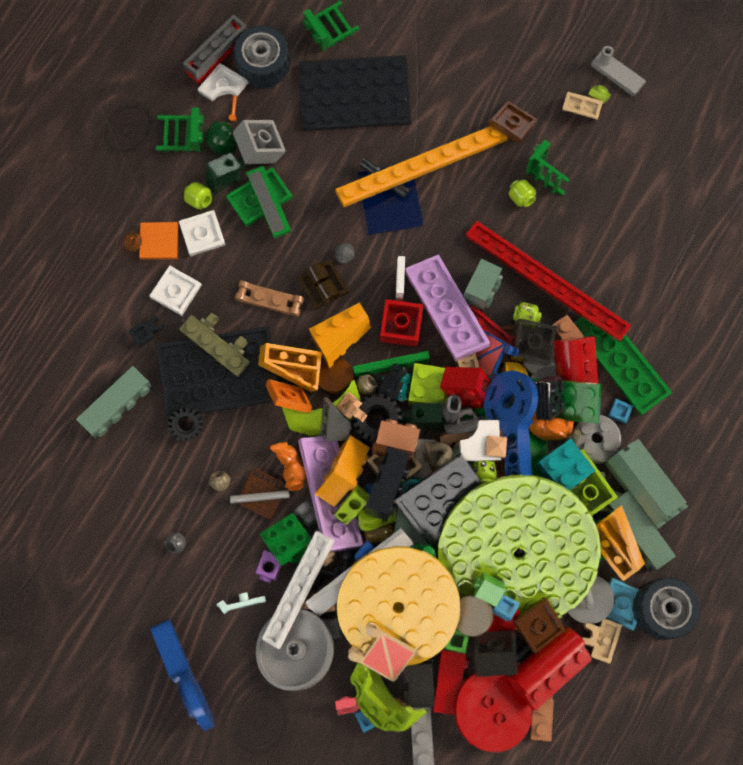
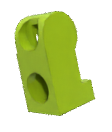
(352, 505)
(368, 522)

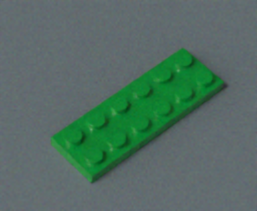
(626, 368)

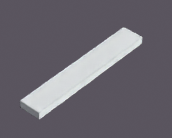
(298, 589)
(329, 594)

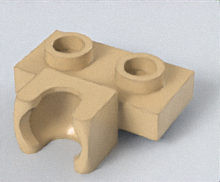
(603, 639)

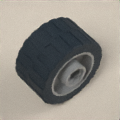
(262, 56)
(681, 606)

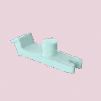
(244, 602)

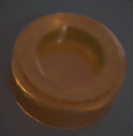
(133, 241)

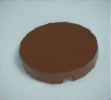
(337, 378)

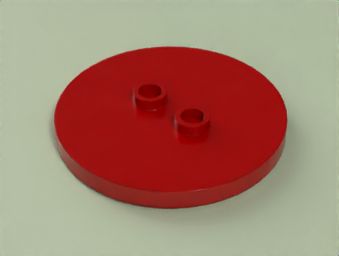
(491, 713)

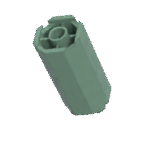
(646, 483)

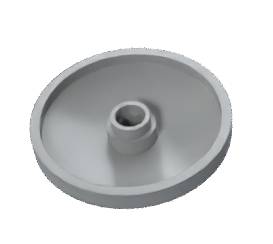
(302, 657)

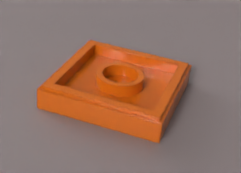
(159, 241)
(288, 396)

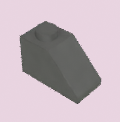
(334, 423)

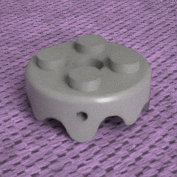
(610, 442)

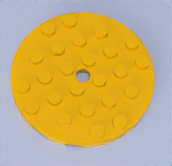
(404, 577)

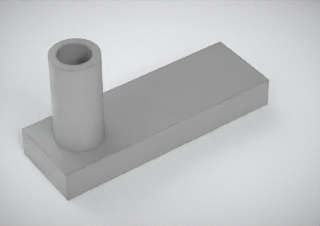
(617, 71)

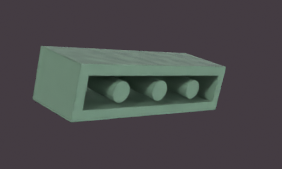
(114, 402)
(649, 541)

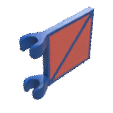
(491, 357)

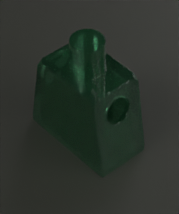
(223, 172)
(432, 419)

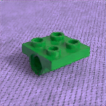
(286, 540)

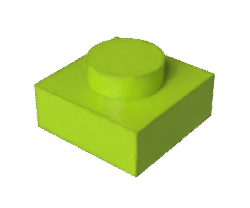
(599, 93)

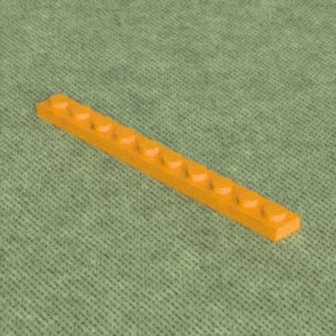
(419, 165)

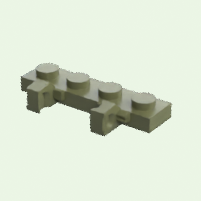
(226, 354)

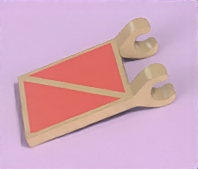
(385, 655)

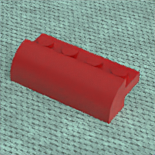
(576, 359)
(550, 668)

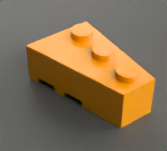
(340, 332)
(292, 364)
(344, 471)
(619, 544)

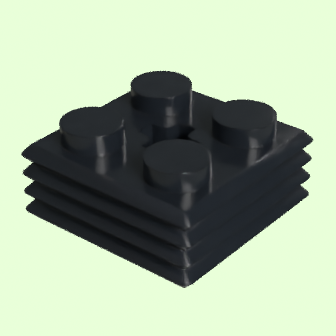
(550, 398)

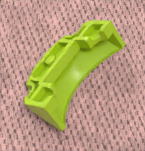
(311, 422)
(379, 704)

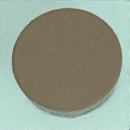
(474, 616)

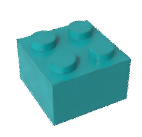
(566, 466)

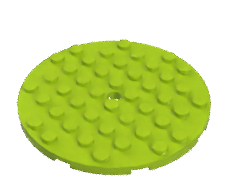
(528, 515)

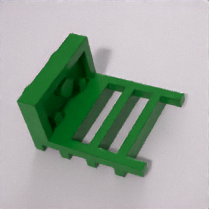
(318, 30)
(194, 132)
(537, 163)

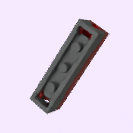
(214, 50)

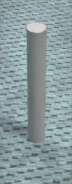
(259, 496)

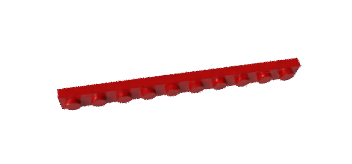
(548, 281)

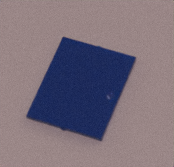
(390, 211)

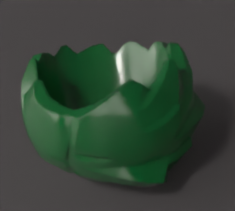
(221, 138)

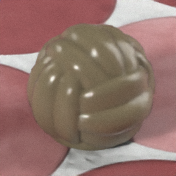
(366, 385)
(219, 480)

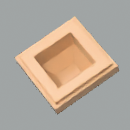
(496, 446)

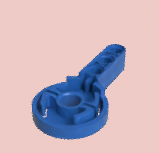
(511, 422)
(181, 673)

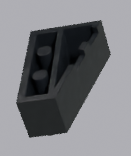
(387, 484)

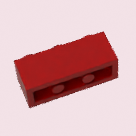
(449, 680)

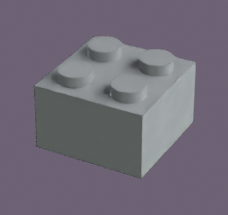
(259, 141)

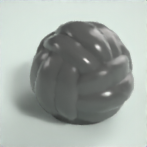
(344, 253)
(175, 542)

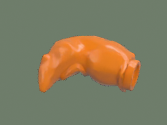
(552, 430)
(294, 470)

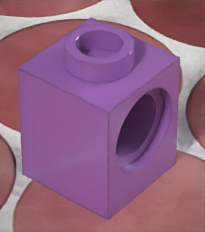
(267, 557)

